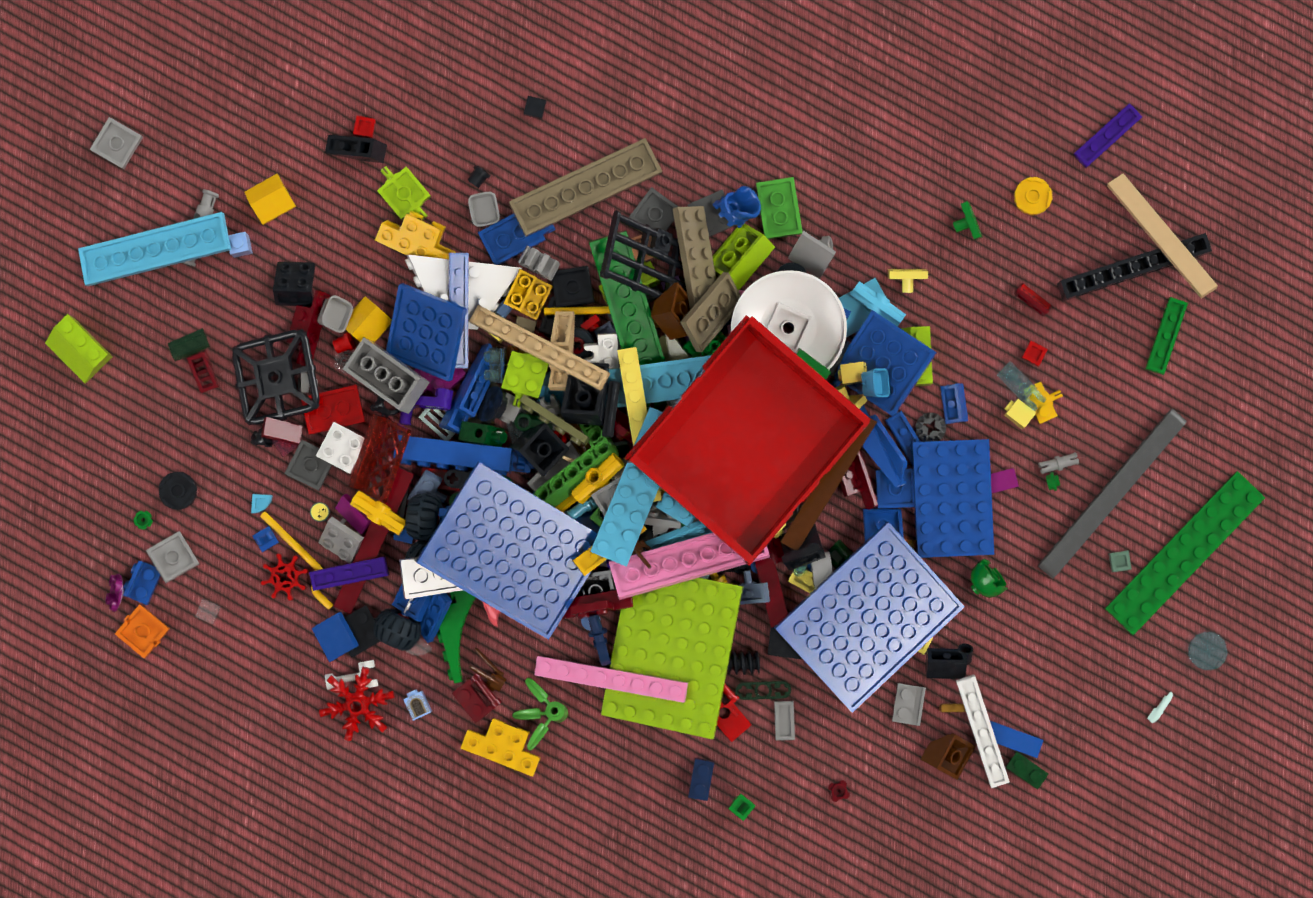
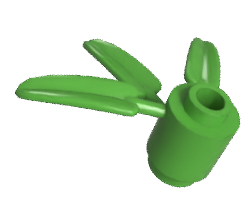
(536, 713)

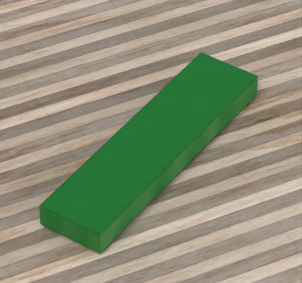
(1166, 336)

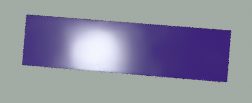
(1107, 135)
(349, 573)

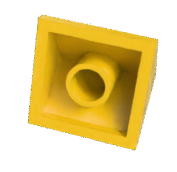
(269, 199)
(368, 321)

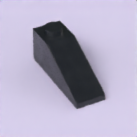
(356, 148)

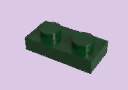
(1026, 770)

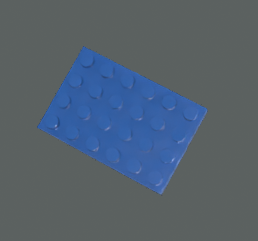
(953, 498)

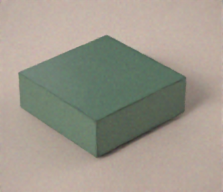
(1120, 561)

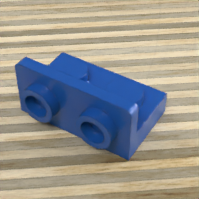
(142, 582)

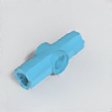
(877, 303)

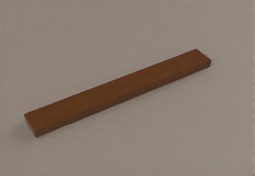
(822, 493)

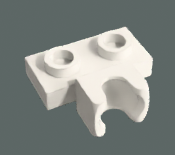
(605, 350)

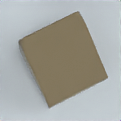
(526, 323)

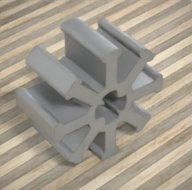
(539, 263)

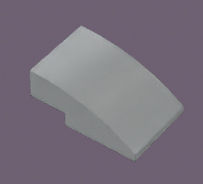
(812, 254)

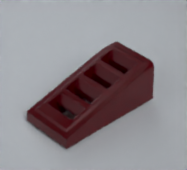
(206, 361)

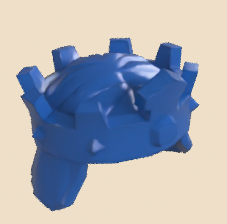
(739, 206)

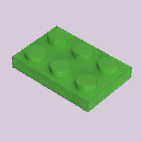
(779, 208)

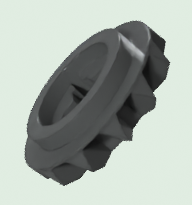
(922, 430)

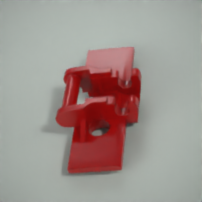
(736, 722)

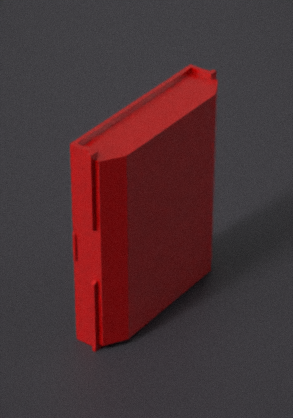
(749, 438)

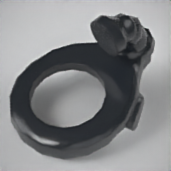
(379, 407)
(256, 439)

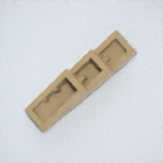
(563, 337)

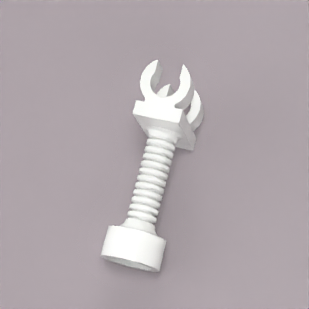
(370, 664)

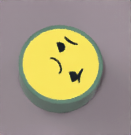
(320, 512)

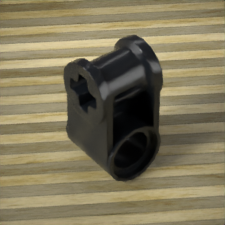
(461, 475)

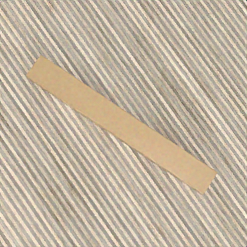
(1162, 236)
(539, 347)

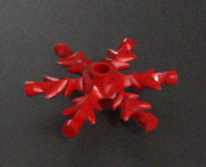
(354, 709)

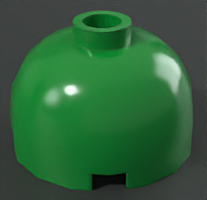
(987, 580)

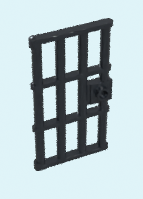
(659, 249)

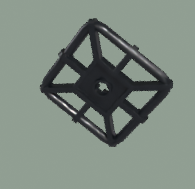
(285, 383)

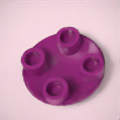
(116, 593)

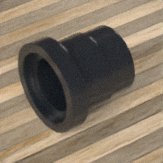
(478, 176)

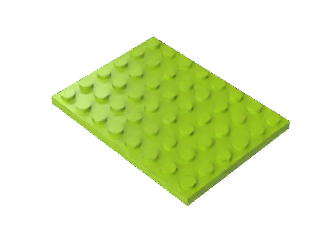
(682, 637)

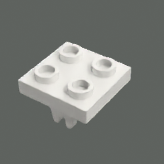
(341, 447)

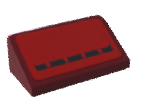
(1032, 299)

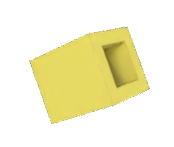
(851, 373)
(1019, 413)

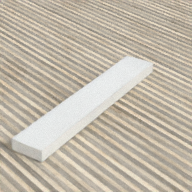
(982, 731)

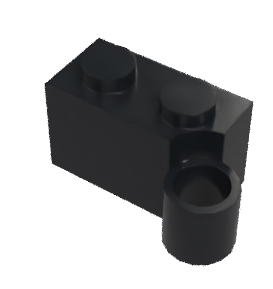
(948, 663)

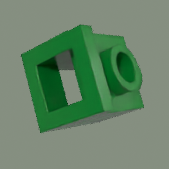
(741, 806)

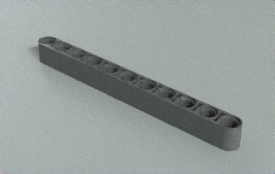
(1112, 493)

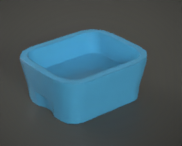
(875, 383)

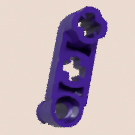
(441, 401)

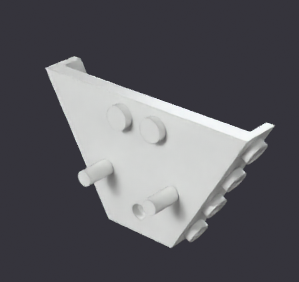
(486, 281)

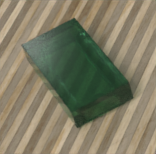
(188, 344)

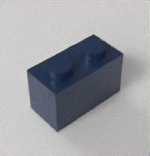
(701, 779)

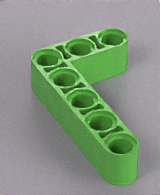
(562, 484)

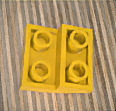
(527, 294)

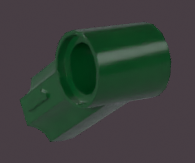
(533, 421)

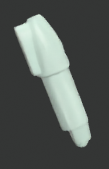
(1157, 712)

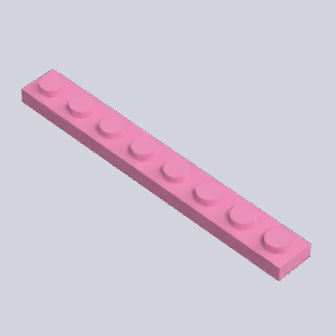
(611, 679)

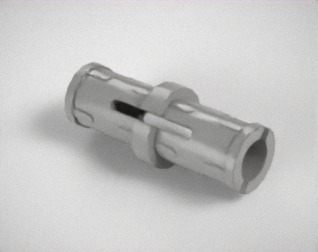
(1058, 463)

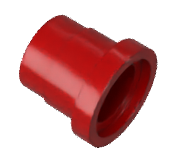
(344, 343)

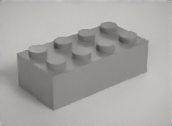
(386, 375)

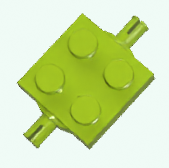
(403, 192)
(524, 376)

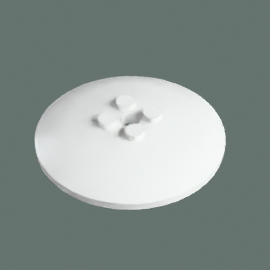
(805, 303)

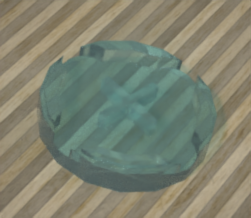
(1207, 651)

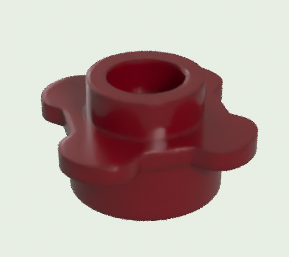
(843, 794)

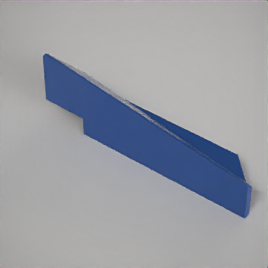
(469, 395)
(885, 452)

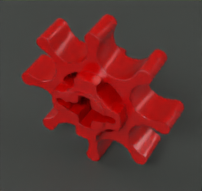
(280, 585)

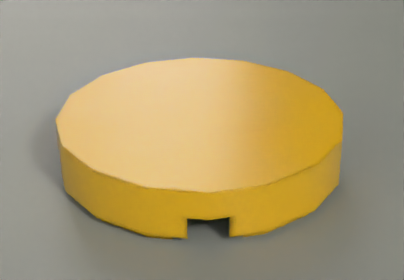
(1033, 196)

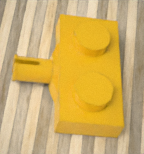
(1045, 410)

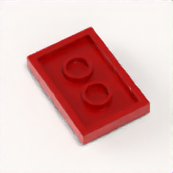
(336, 406)

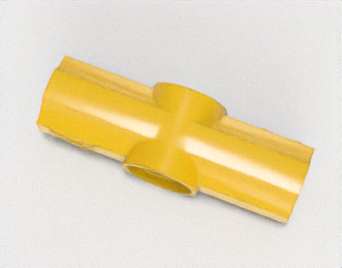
(597, 478)
(378, 512)

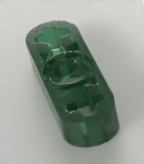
(768, 683)

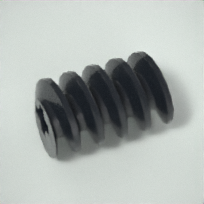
(744, 662)

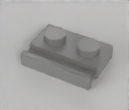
(908, 704)

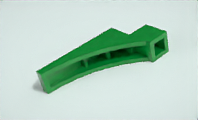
(451, 632)

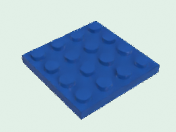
(426, 331)
(888, 347)

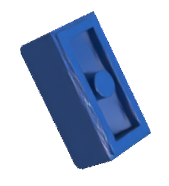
(954, 403)

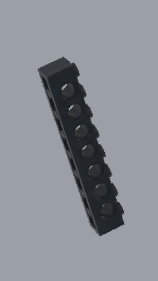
(1127, 269)

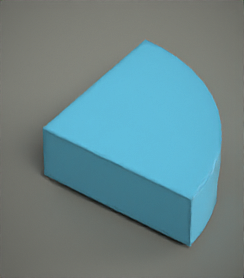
(260, 502)

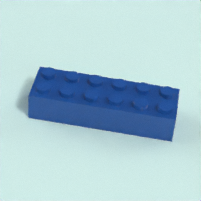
(456, 454)

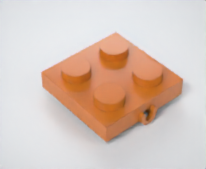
(142, 631)

